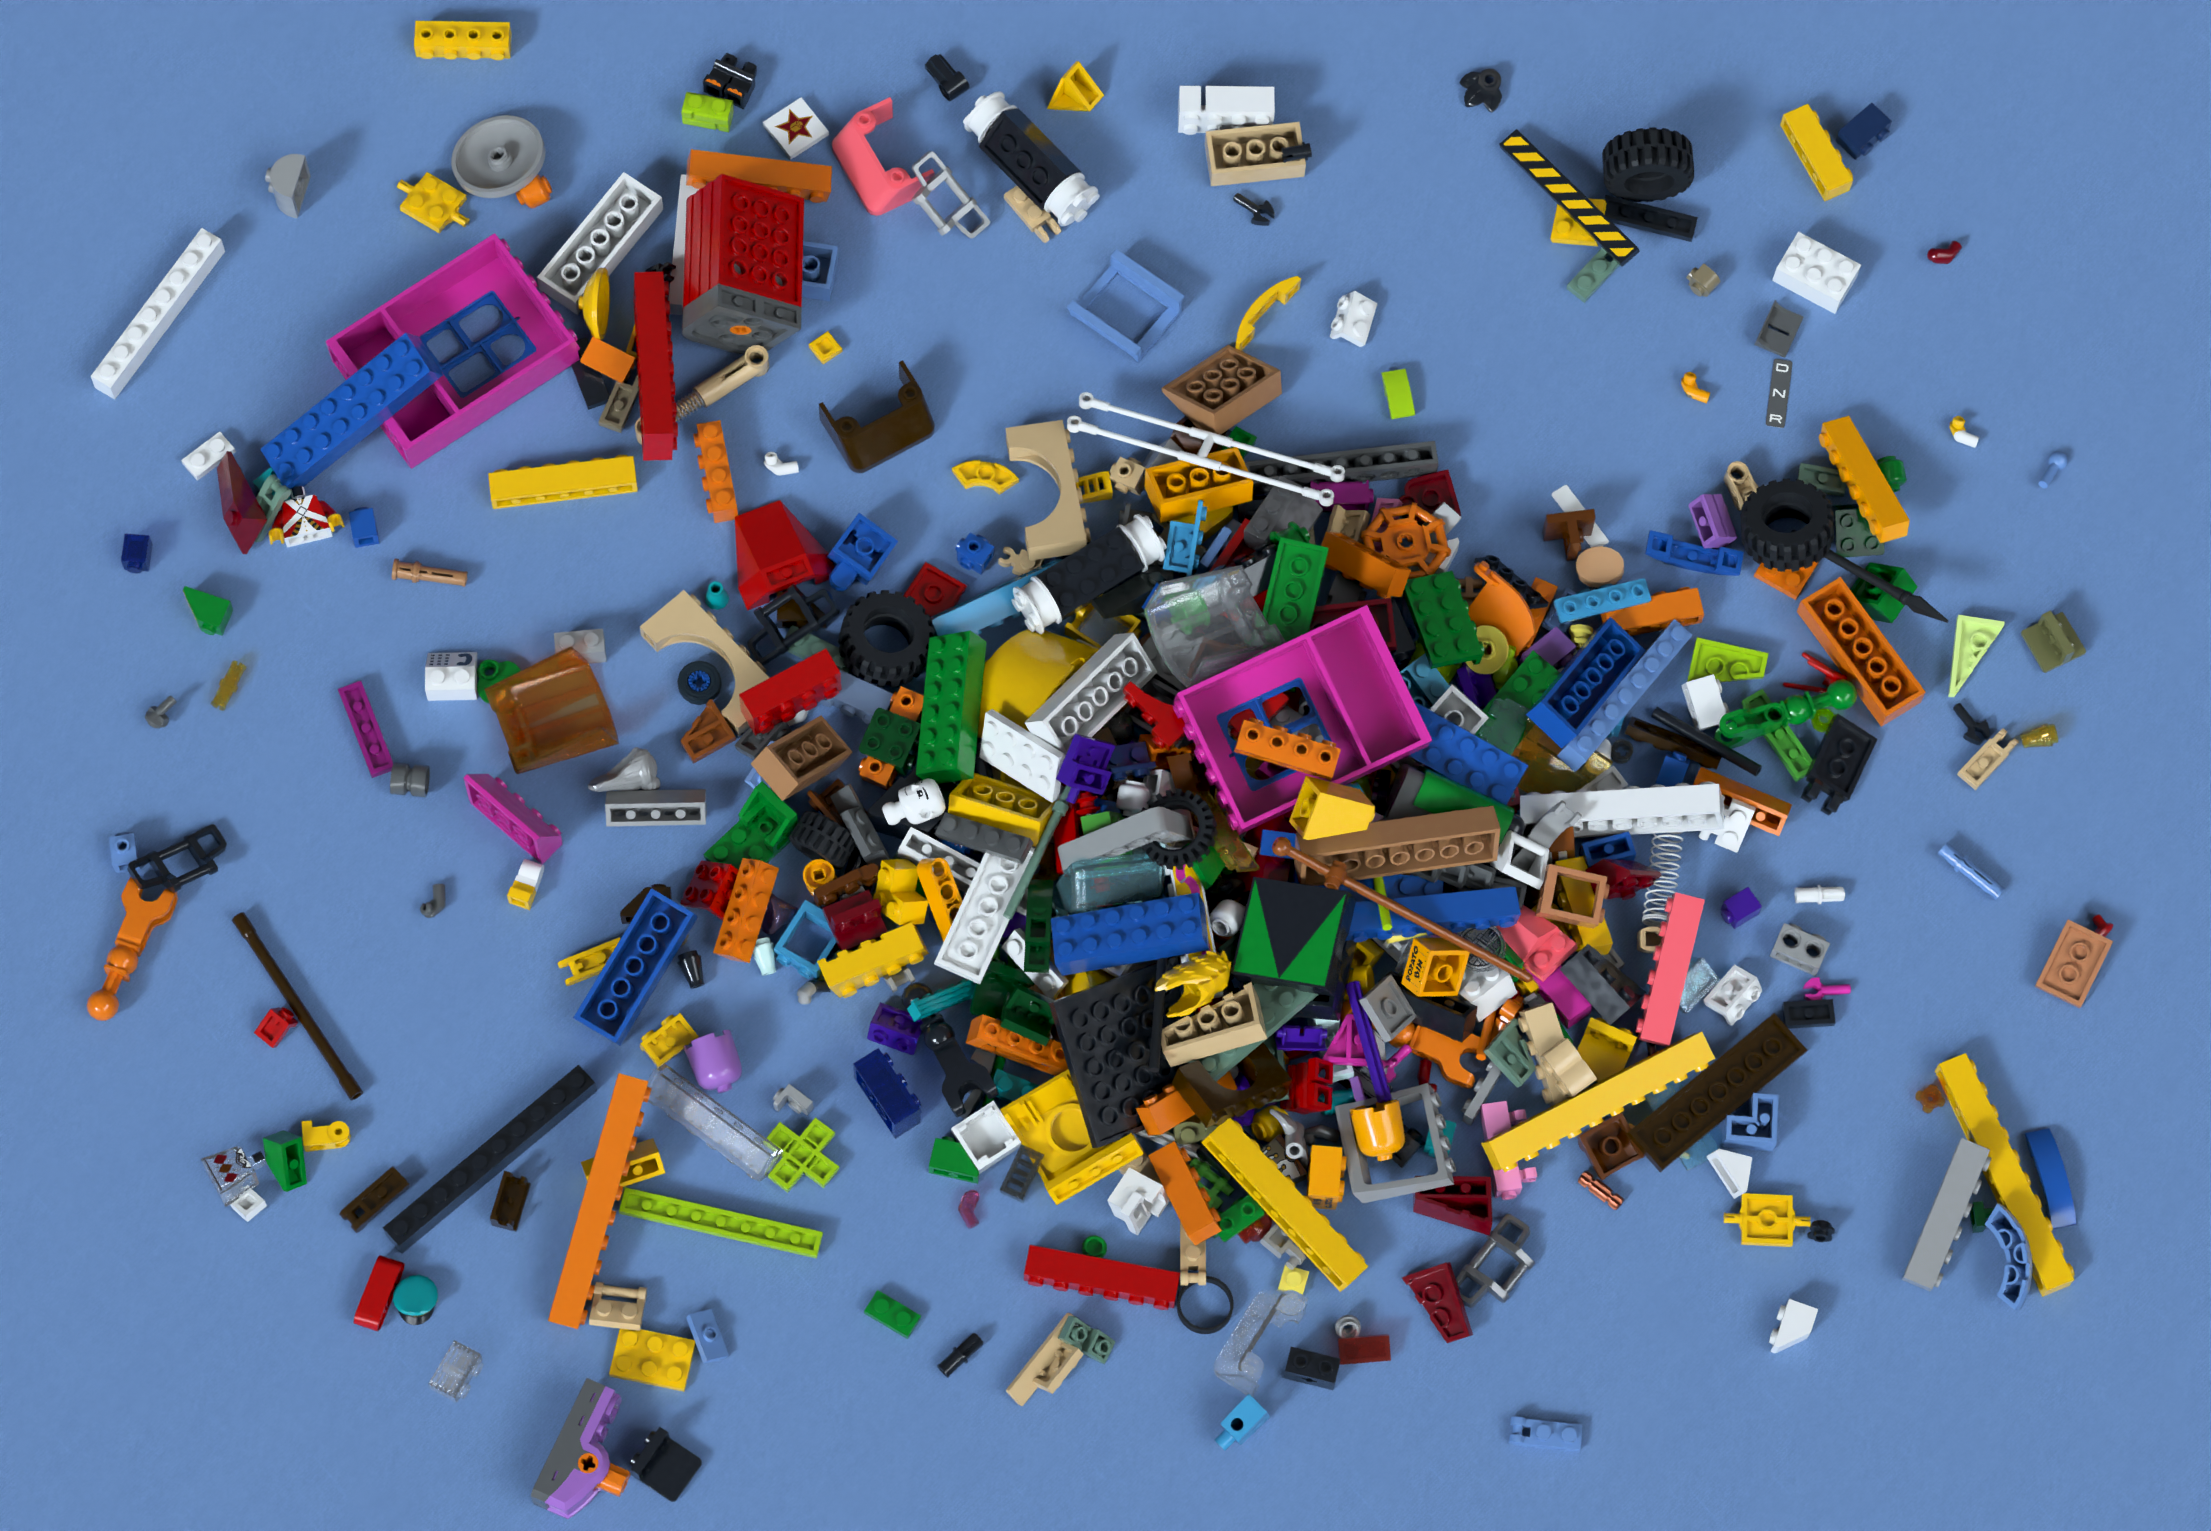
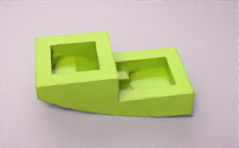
(1398, 393)

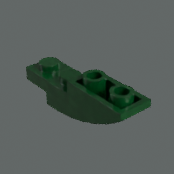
(1038, 926)

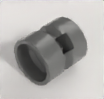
(409, 779)

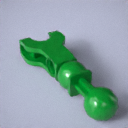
(1795, 709)

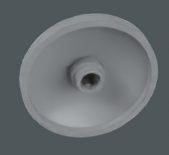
(498, 156)

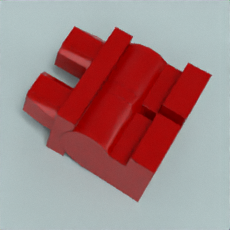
(1308, 1086)

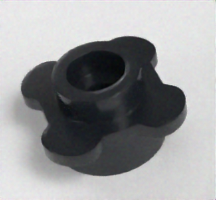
(1821, 1231)

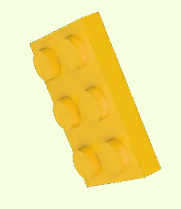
(652, 1358)

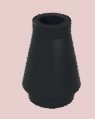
(691, 967)

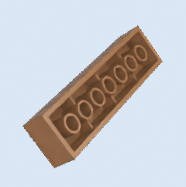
(1406, 845)

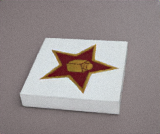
(795, 128)

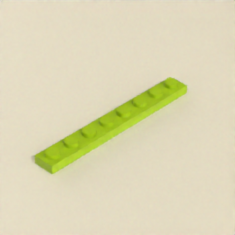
(721, 1222)

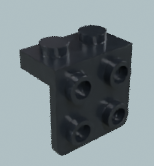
(664, 1465)

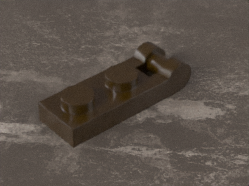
(375, 1199)

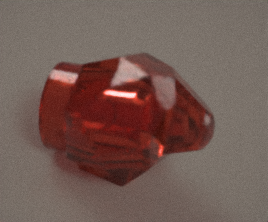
(1256, 1230)

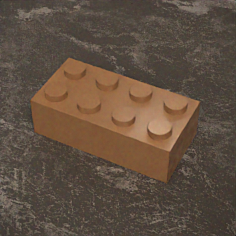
(801, 758)

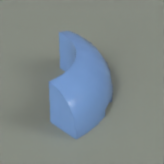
(2018, 1256)

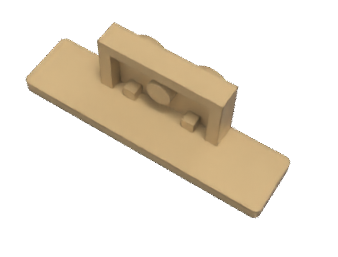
(1046, 1367)

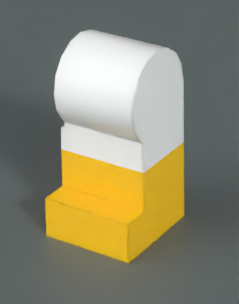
(526, 884)

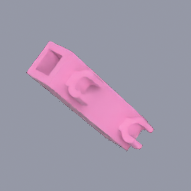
(1495, 1120)

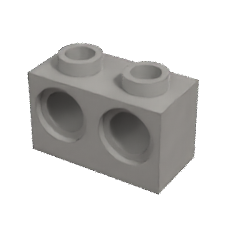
(1797, 955)

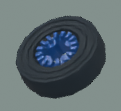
(690, 674)

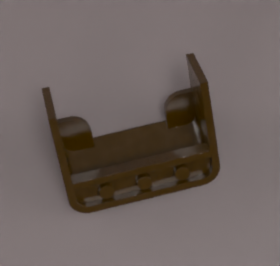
(886, 436)

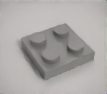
(1387, 1008)

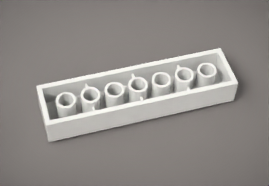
(1633, 809)

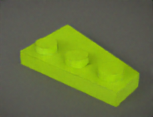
(1726, 662)

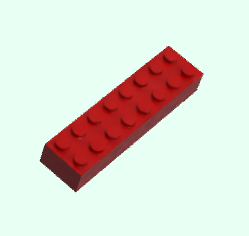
(655, 366)

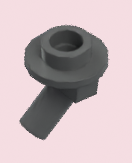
(156, 715)

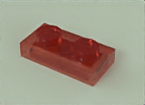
(1364, 1349)

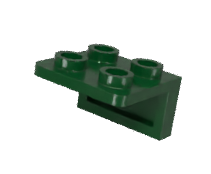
(892, 740)
(996, 982)

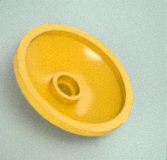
(596, 303)

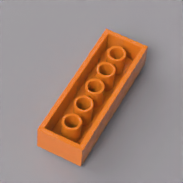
(1861, 651)

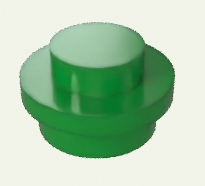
(1094, 1246)

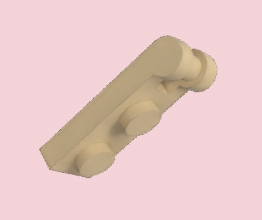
(1192, 1258)

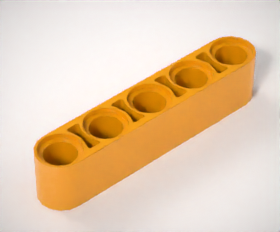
(932, 884)

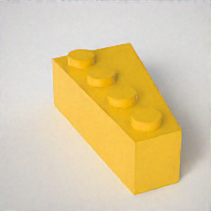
(873, 960)

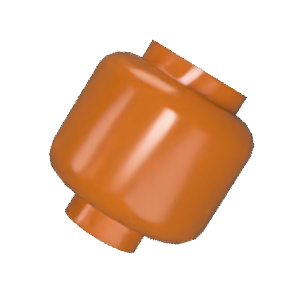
(535, 193)

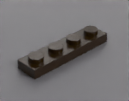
(1667, 740)

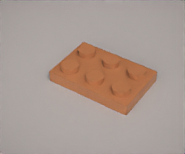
(2073, 963)

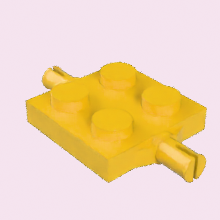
(433, 202)
(1767, 1220)

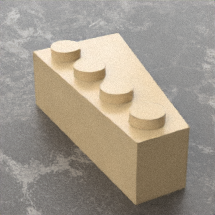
(1215, 1028)

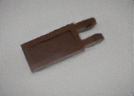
(846, 884)

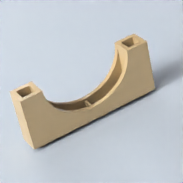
(1047, 447)
(687, 622)

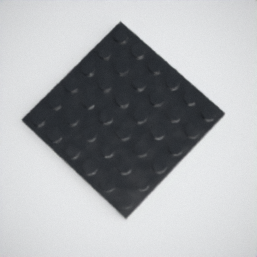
(1109, 1046)

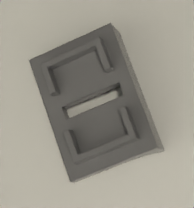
(1783, 320)

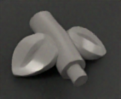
(1294, 1138)

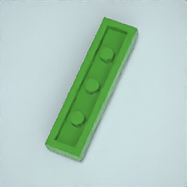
(1782, 740)

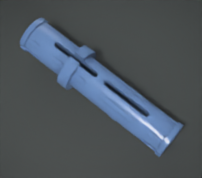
(1971, 871)

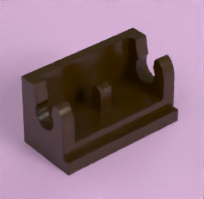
(509, 1202)

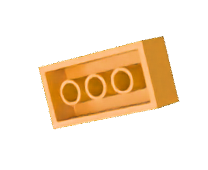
(1180, 485)

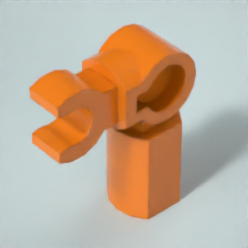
(1508, 1011)

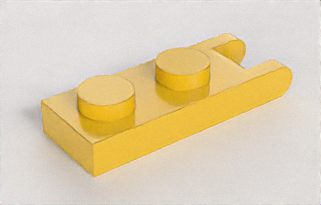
(589, 962)

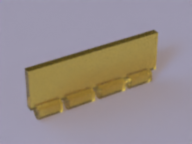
(1227, 842)

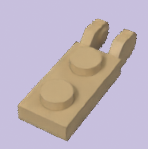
(1031, 213)
(1986, 760)

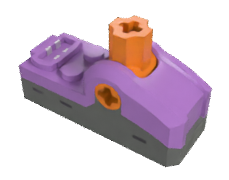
(564, 1483)

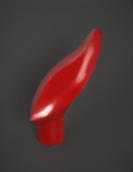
(2102, 927)

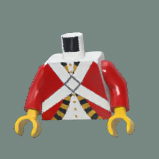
(304, 520)

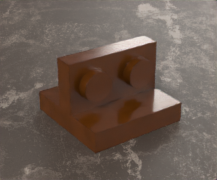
(1570, 528)

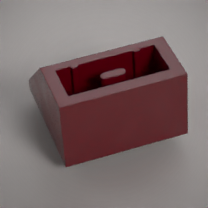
(1624, 877)

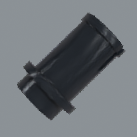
(1296, 152)

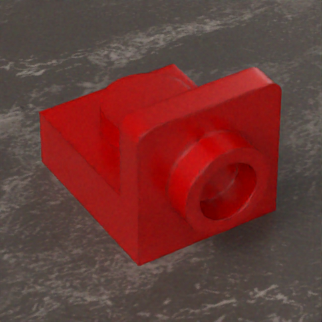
(275, 1026)

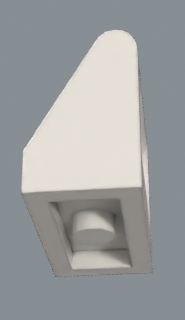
(1536, 874)

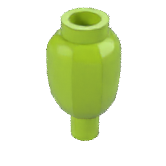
(1506, 671)

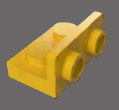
(668, 1040)

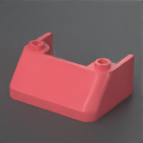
(876, 188)

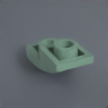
(1089, 1340)

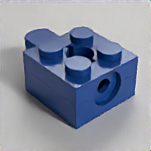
(859, 553)

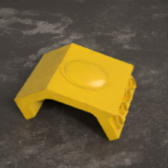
(1053, 1124)

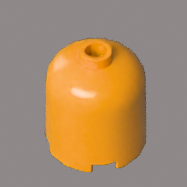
(1379, 1129)

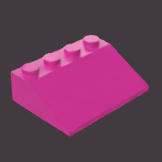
(512, 816)

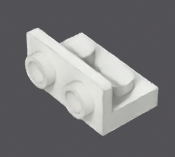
(1734, 994)

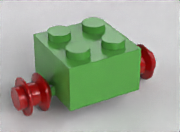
(1095, 821)

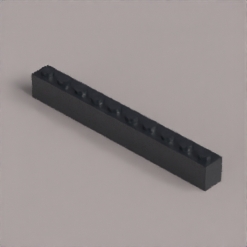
(490, 1159)

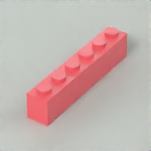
(1670, 969)

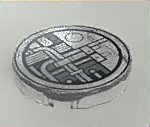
(1489, 939)

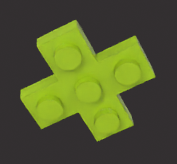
(802, 1155)

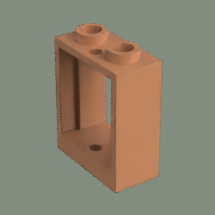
(1547, 891)

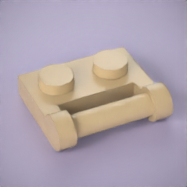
(617, 1313)

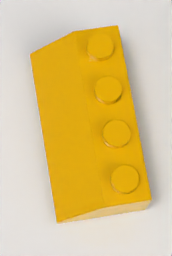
(1001, 806)

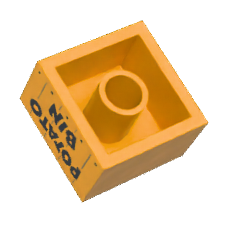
(1434, 967)
(1324, 1176)

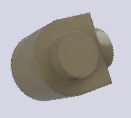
(1703, 280)

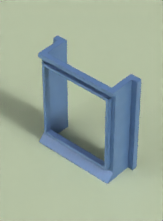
(1146, 282)

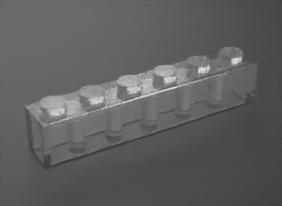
(712, 1123)

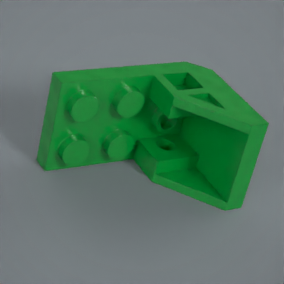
(760, 832)

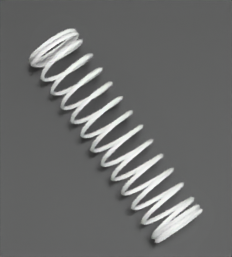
(1657, 914)

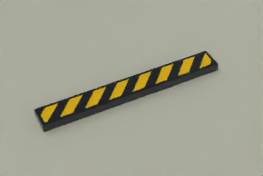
(1569, 198)

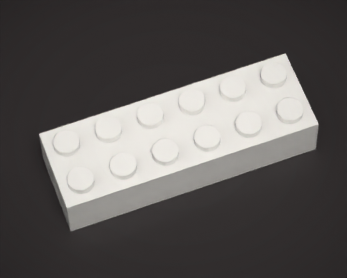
(600, 240)
(1092, 693)

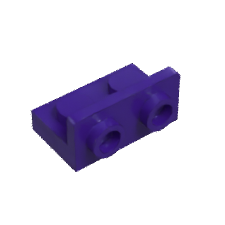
(895, 1029)

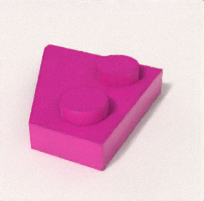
(1346, 1045)

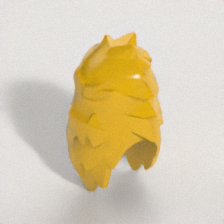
(1201, 979)

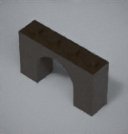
(1216, 1103)

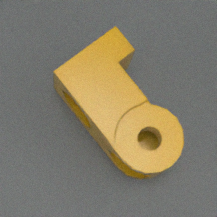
(325, 1137)

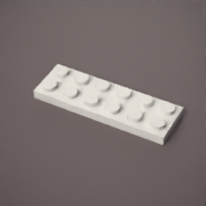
(980, 918)

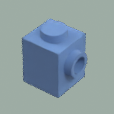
(123, 850)

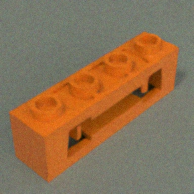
(1010, 1045)

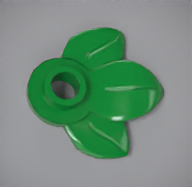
(501, 671)

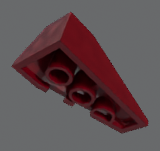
(239, 504)

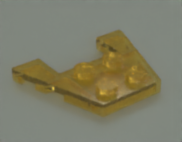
(1550, 773)

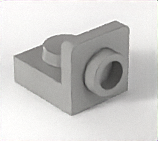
(797, 1101)

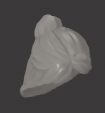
(631, 774)

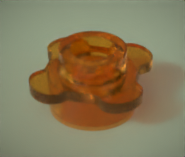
(1937, 1099)

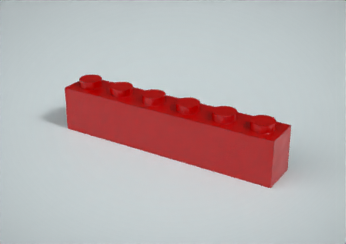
(1101, 1277)

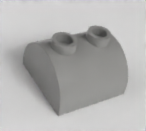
(289, 183)

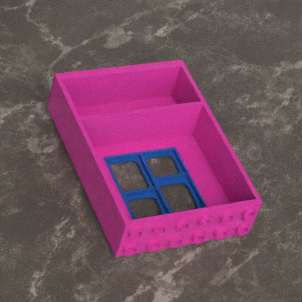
(437, 303)
(1351, 697)

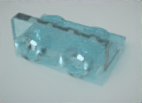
(1698, 983)

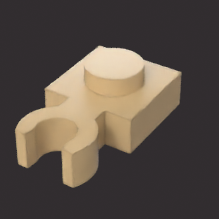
(1019, 562)

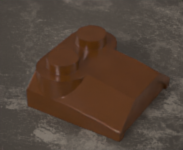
(1609, 1145)

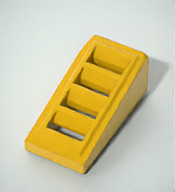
(1095, 479)

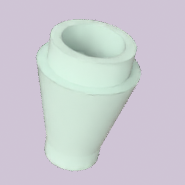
(764, 956)

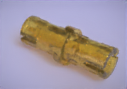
(228, 685)

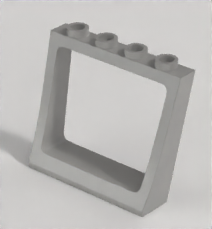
(1357, 1162)

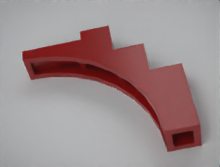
(1170, 728)

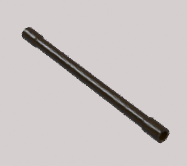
(345, 1078)

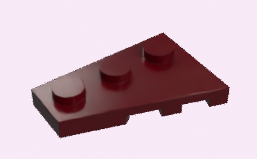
(1441, 1298)

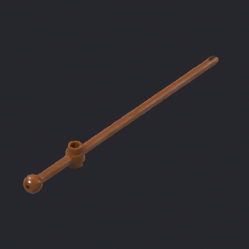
(1336, 876)

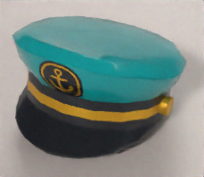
(415, 1299)

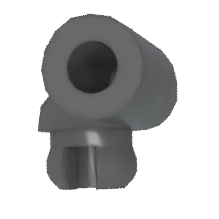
(437, 904)

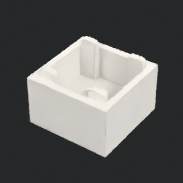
(986, 1137)

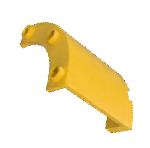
(1028, 673)

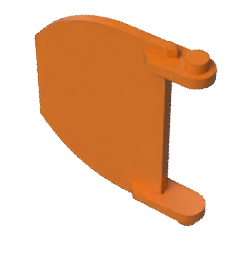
(1502, 608)

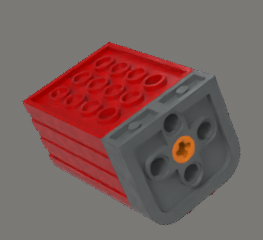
(742, 265)

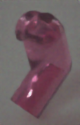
(967, 1206)

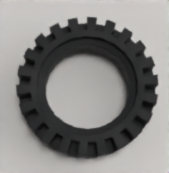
(1202, 841)

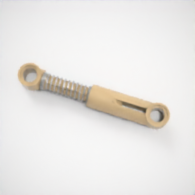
(720, 384)

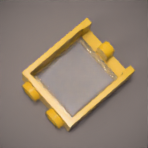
(1096, 630)

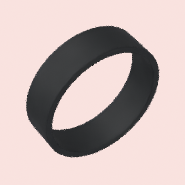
(1200, 1330)

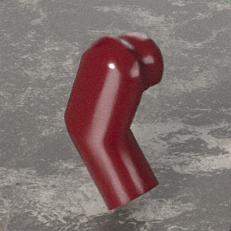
(1944, 256)
(1424, 1073)

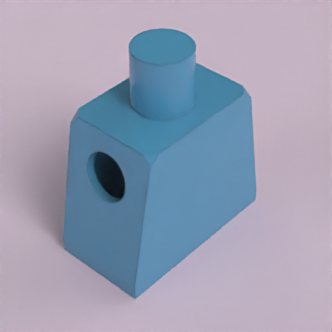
(1252, 1417)

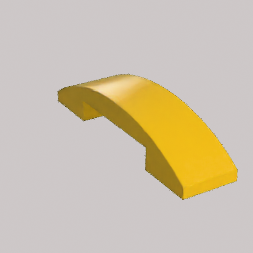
(1281, 291)

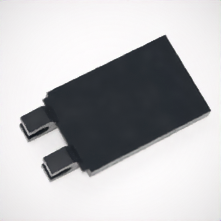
(1838, 763)

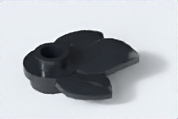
(1481, 92)

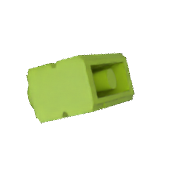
(707, 111)

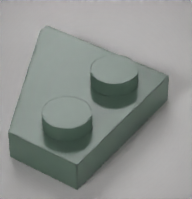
(1511, 1054)

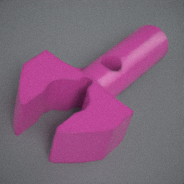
(1824, 989)
(1394, 1061)

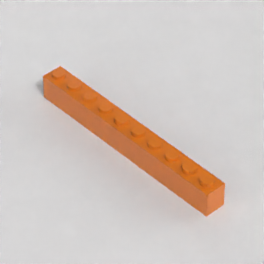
(598, 1201)

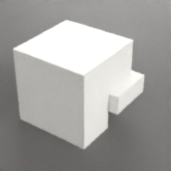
(1137, 1199)

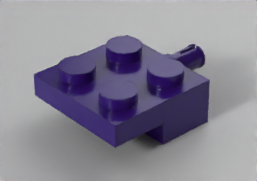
(1086, 766)

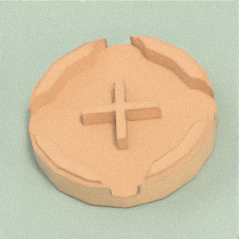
(1599, 566)

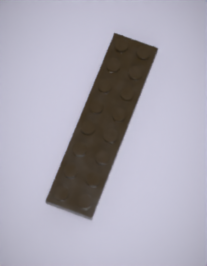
(1717, 1092)

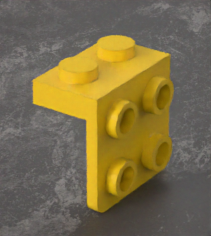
(1605, 1048)

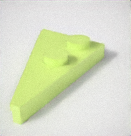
(1971, 642)

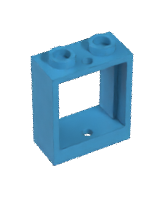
(788, 958)

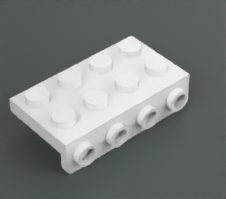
(1021, 755)

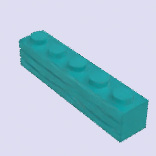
(941, 999)

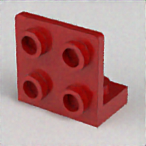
(711, 887)

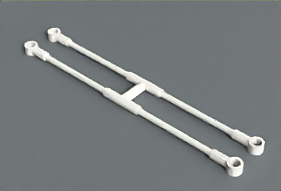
(1087, 401)

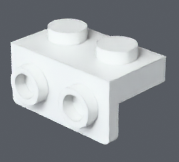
(1353, 318)

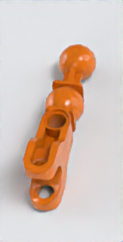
(130, 942)
(1435, 1048)

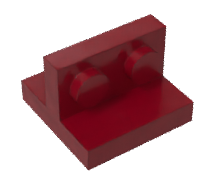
(855, 920)

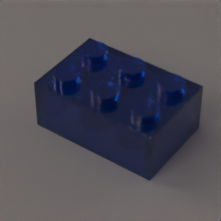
(887, 1092)

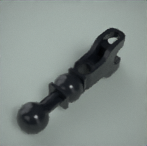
(960, 1073)

